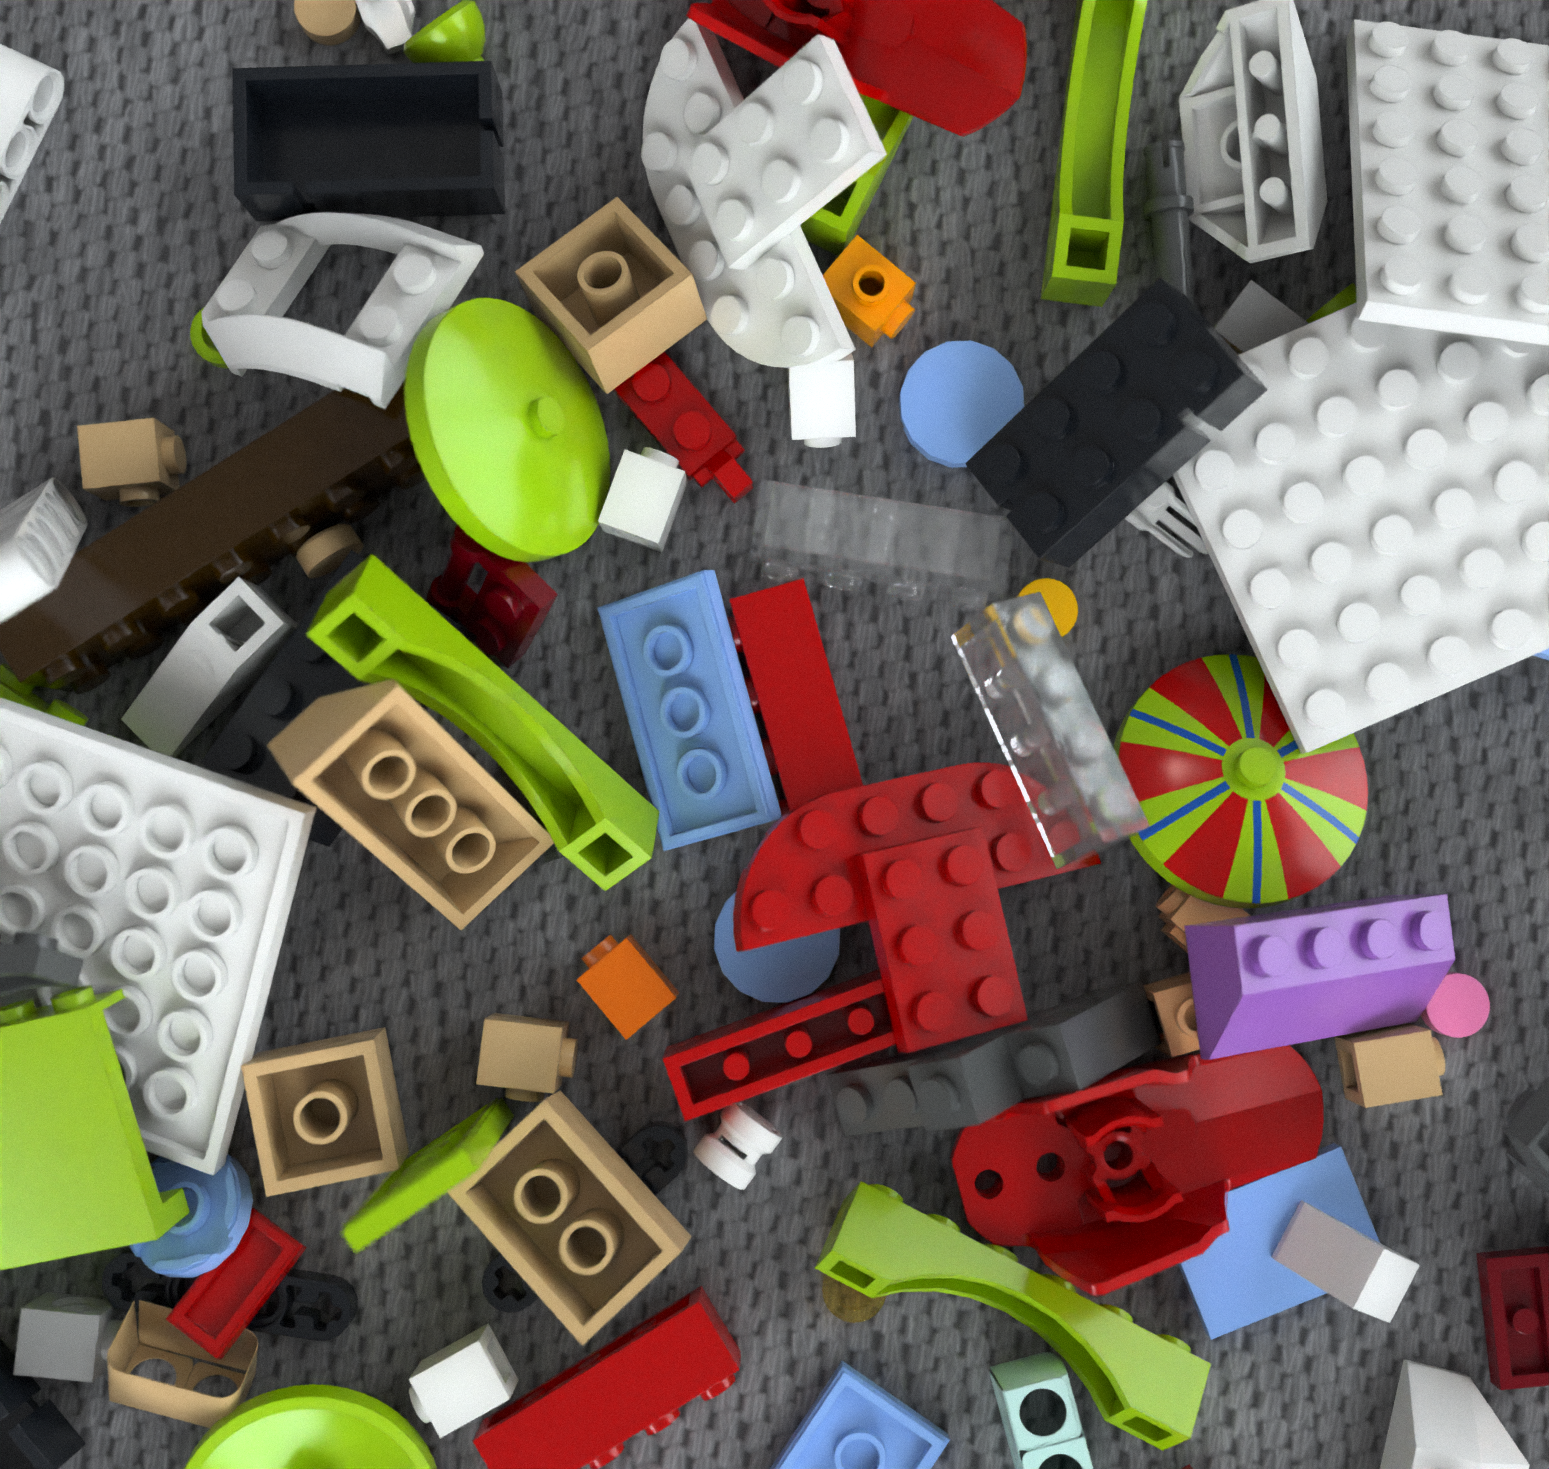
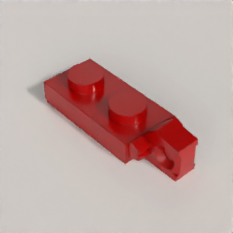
(685, 426)

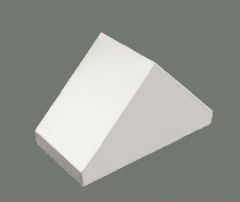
(1345, 1262)

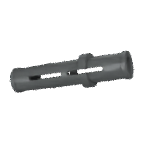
(1169, 214)

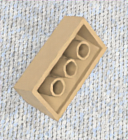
(411, 796)

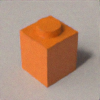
(626, 983)

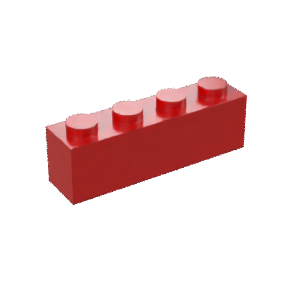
(793, 693)
(780, 1045)
(615, 1392)

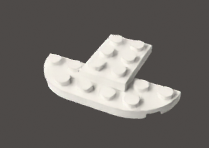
(743, 180)

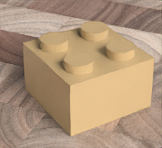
(612, 294)
(325, 1111)

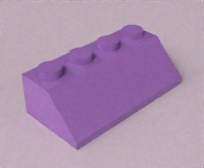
(1316, 971)

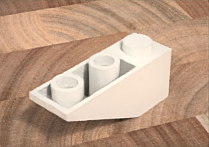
(209, 667)

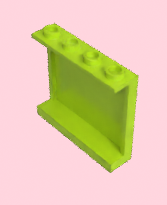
(70, 1138)

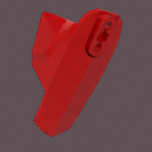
(929, 58)
(1138, 1161)

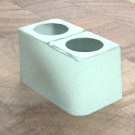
(1019, 1379)

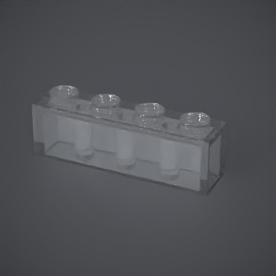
(881, 543)
(1049, 729)

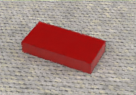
(231, 1295)

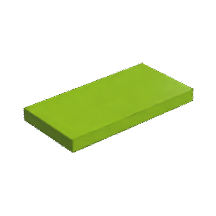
(428, 1174)

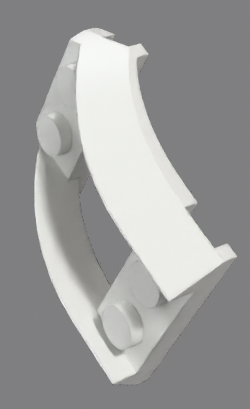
(373, 355)

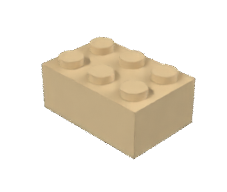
(570, 1216)

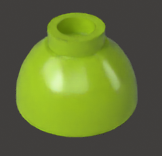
(451, 37)

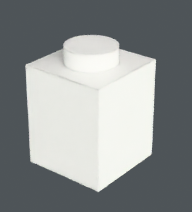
(822, 403)
(644, 498)
(462, 1381)

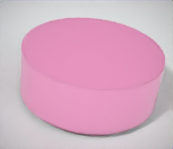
(1457, 1006)

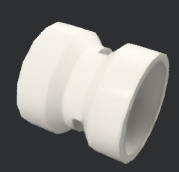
(737, 1144)

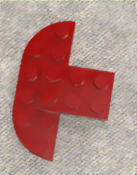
(925, 873)

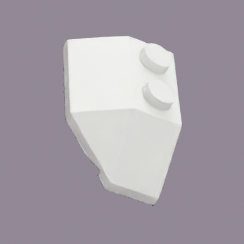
(1255, 134)
(1445, 1424)

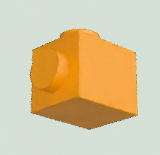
(870, 292)

